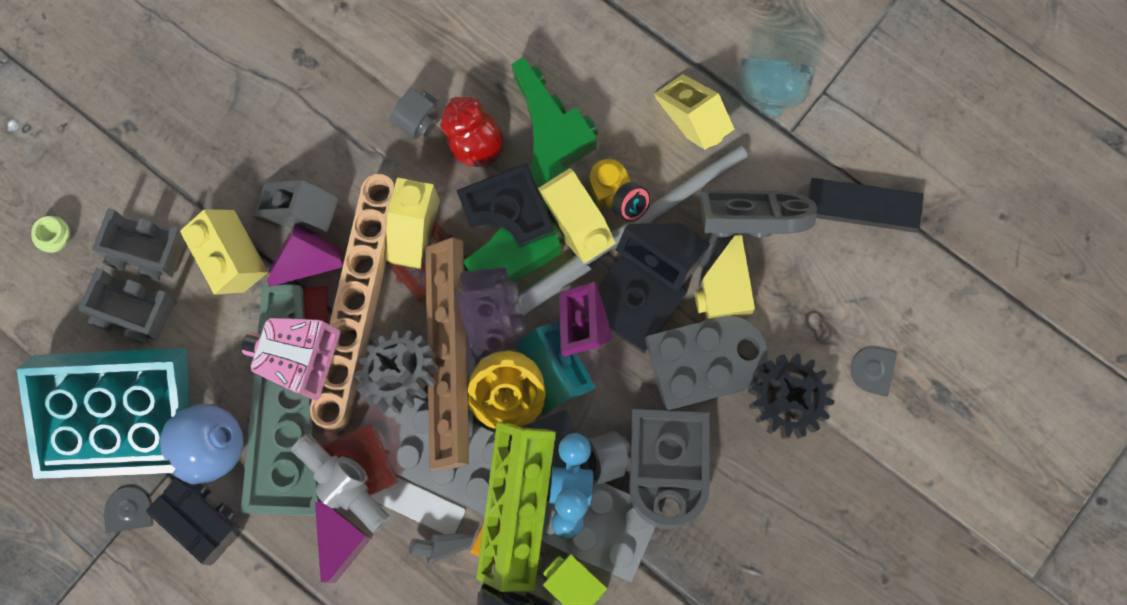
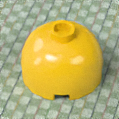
(506, 389)

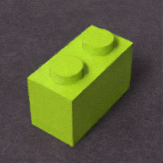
(572, 582)

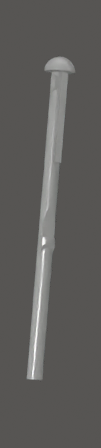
(575, 268)

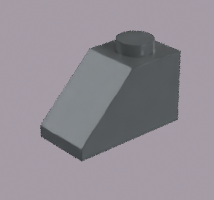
(296, 203)

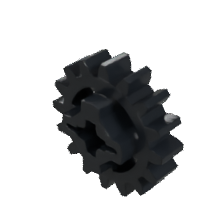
(801, 406)

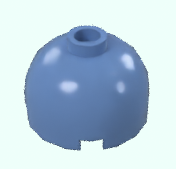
(202, 443)

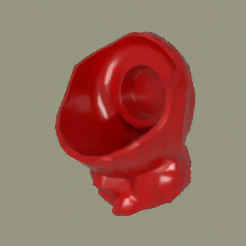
(471, 133)

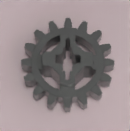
(381, 383)

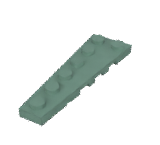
(273, 475)

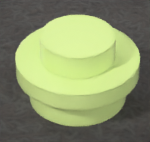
(50, 234)

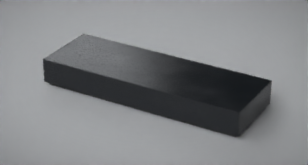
(866, 205)

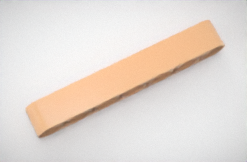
(352, 284)

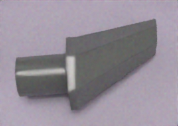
(440, 546)

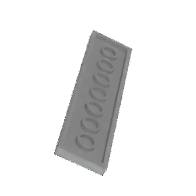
(611, 531)

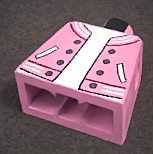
(293, 353)

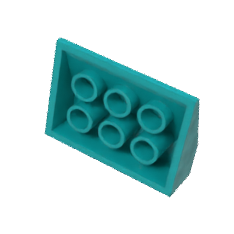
(101, 410)

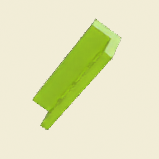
(519, 508)

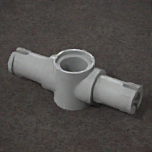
(340, 483)

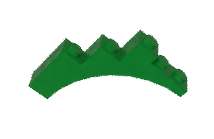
(557, 144)

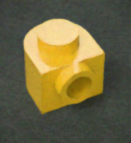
(605, 180)

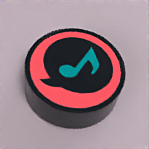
(631, 201)

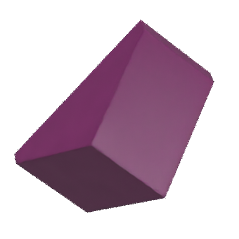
(303, 256)
(582, 319)
(337, 542)

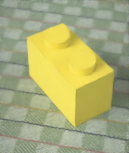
(224, 251)

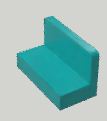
(562, 375)

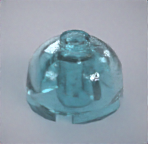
(775, 84)

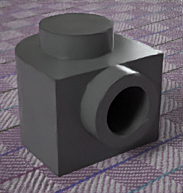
(415, 113)
(608, 456)

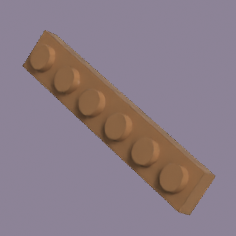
(448, 340)

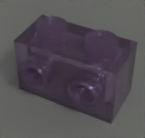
(490, 311)

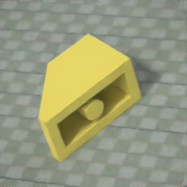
(695, 111)
(576, 216)
(410, 222)
(727, 285)

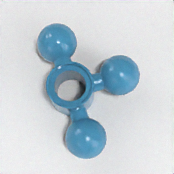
(571, 486)

